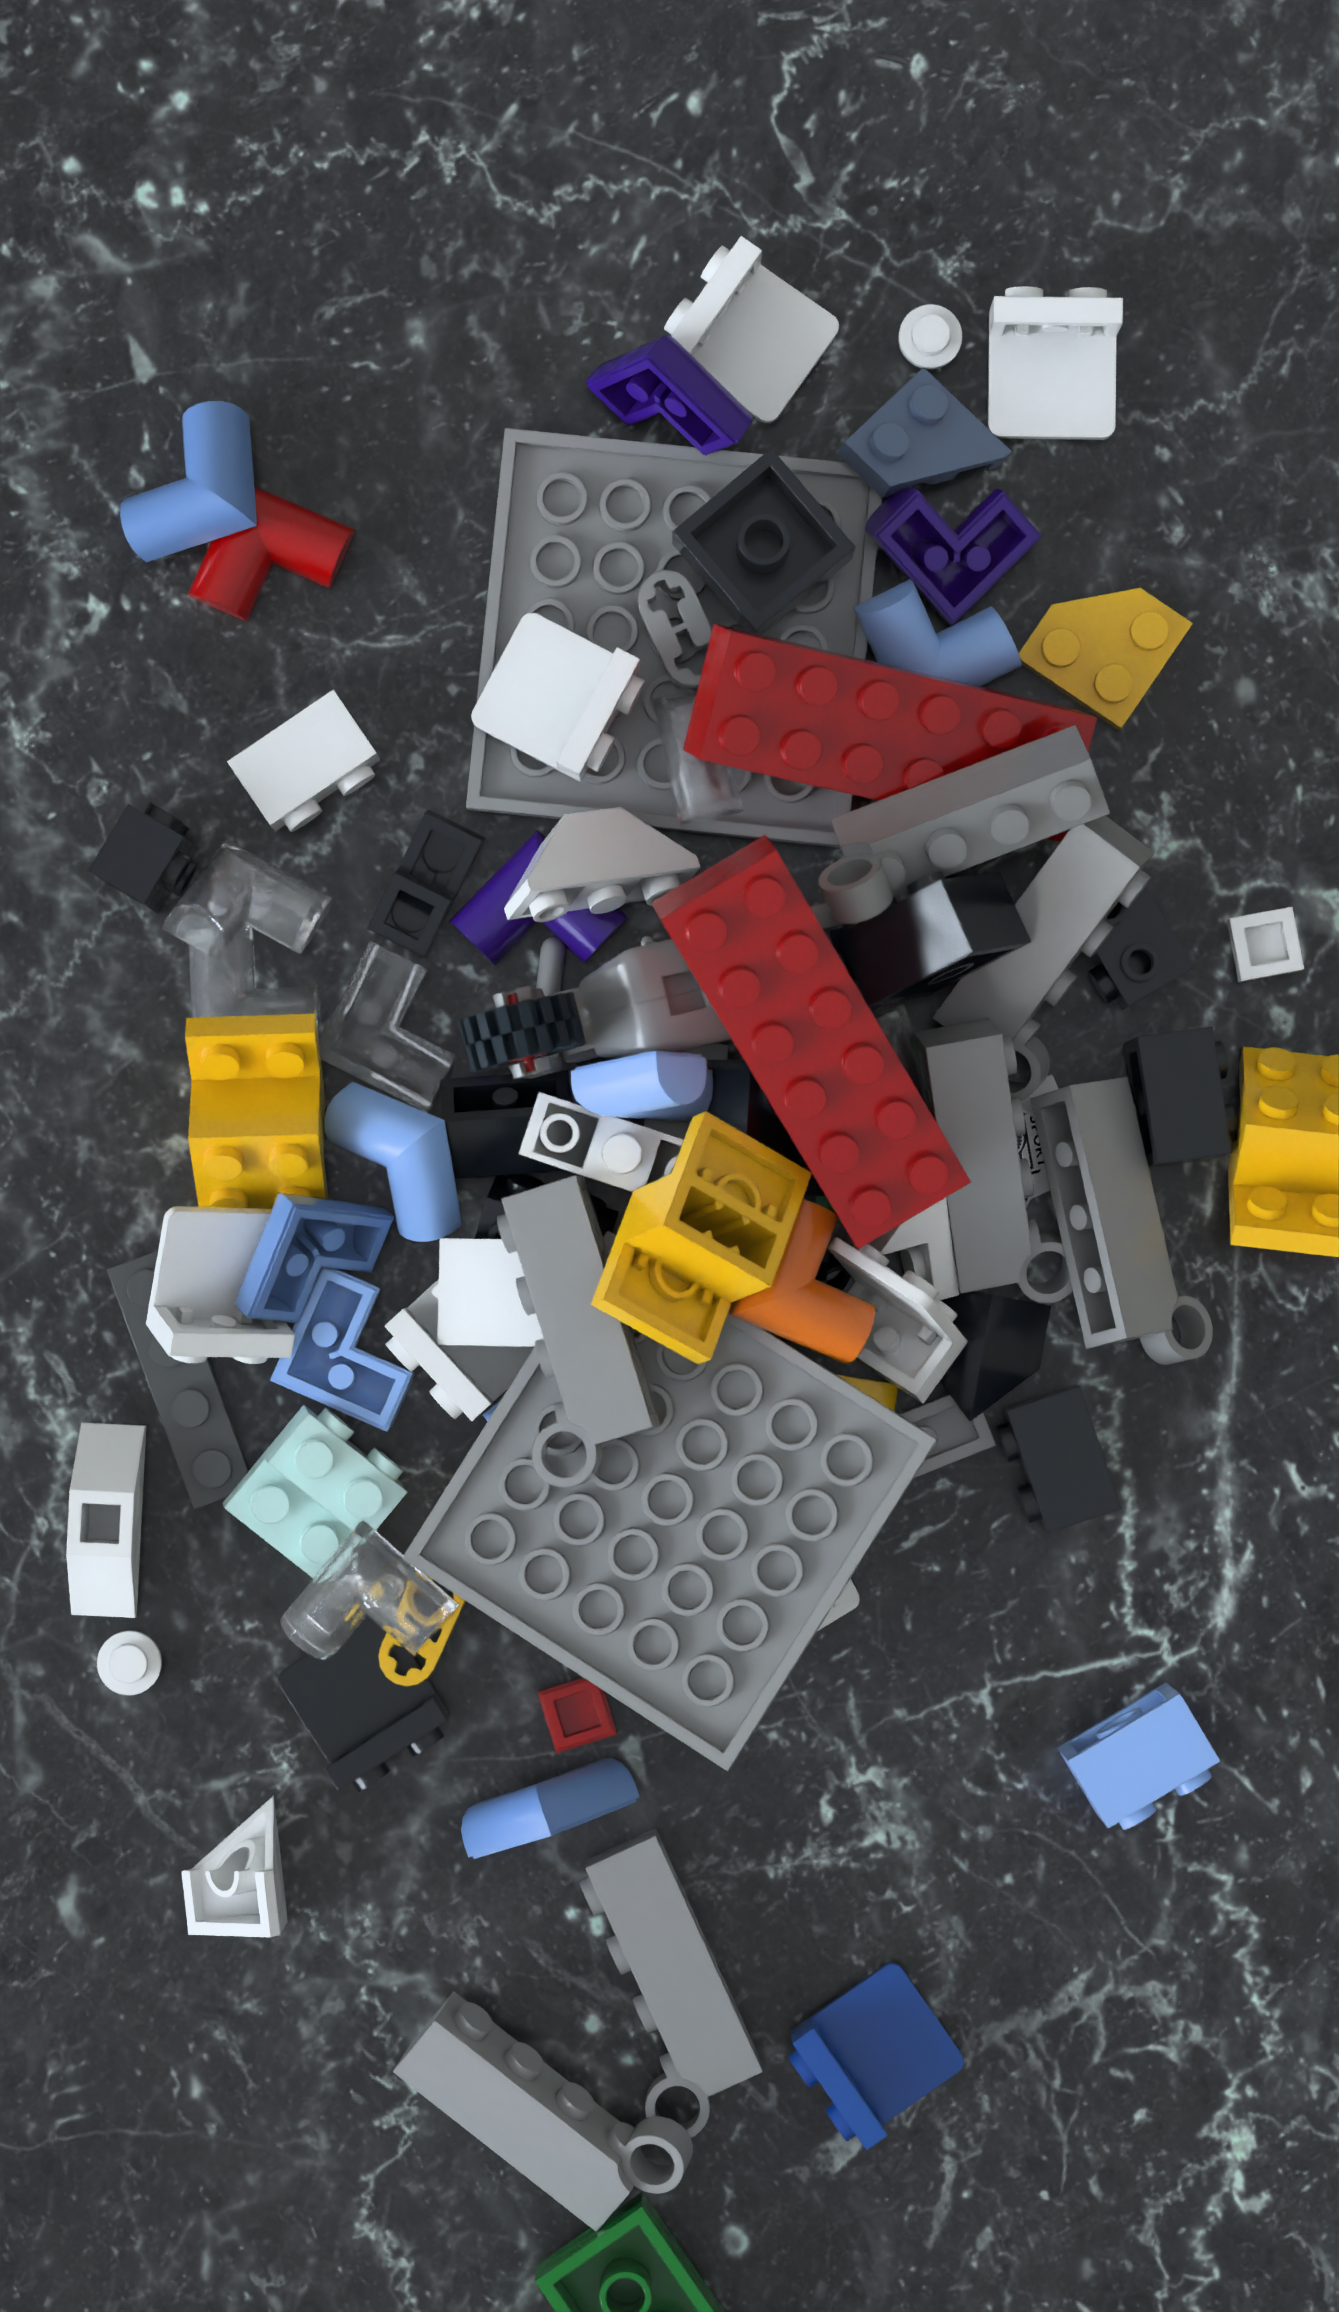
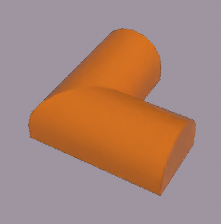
(806, 1308)

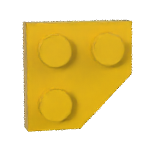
(1105, 649)

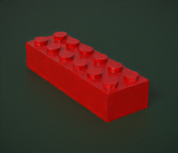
(853, 719)
(811, 1041)

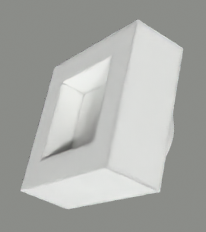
(1265, 944)

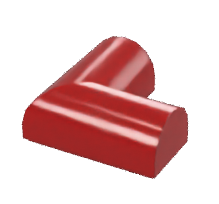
(284, 537)

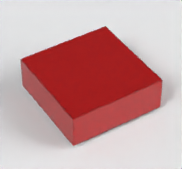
(576, 1713)

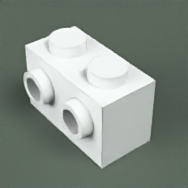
(305, 763)

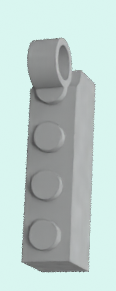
(960, 822)
(1063, 917)
(969, 1097)
(1113, 1223)
(581, 1345)
(674, 1970)
(536, 2115)

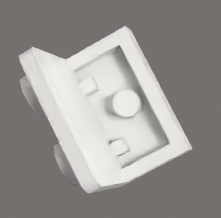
(753, 330)
(1053, 364)
(557, 696)
(196, 1286)
(911, 1330)
(465, 1375)

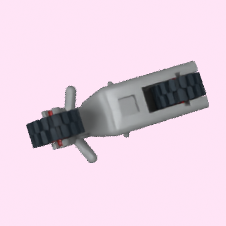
(620, 1010)

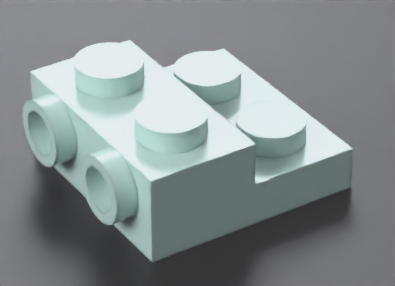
(315, 1489)

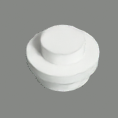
(930, 336)
(129, 1662)

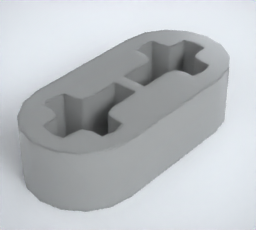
(661, 631)

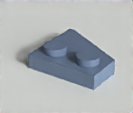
(920, 439)

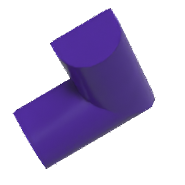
(671, 382)
(948, 564)
(489, 930)

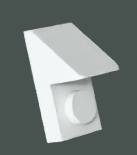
(925, 1248)

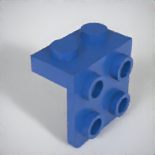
(874, 2053)

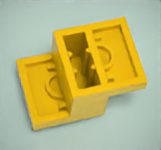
(255, 1109)
(1286, 1153)
(701, 1238)

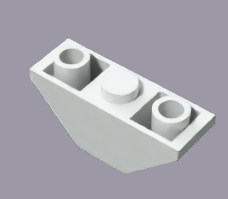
(599, 865)
(597, 1145)
(106, 1520)

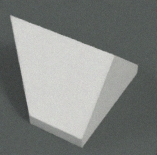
(239, 1882)

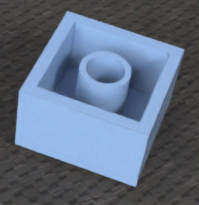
(1140, 1757)

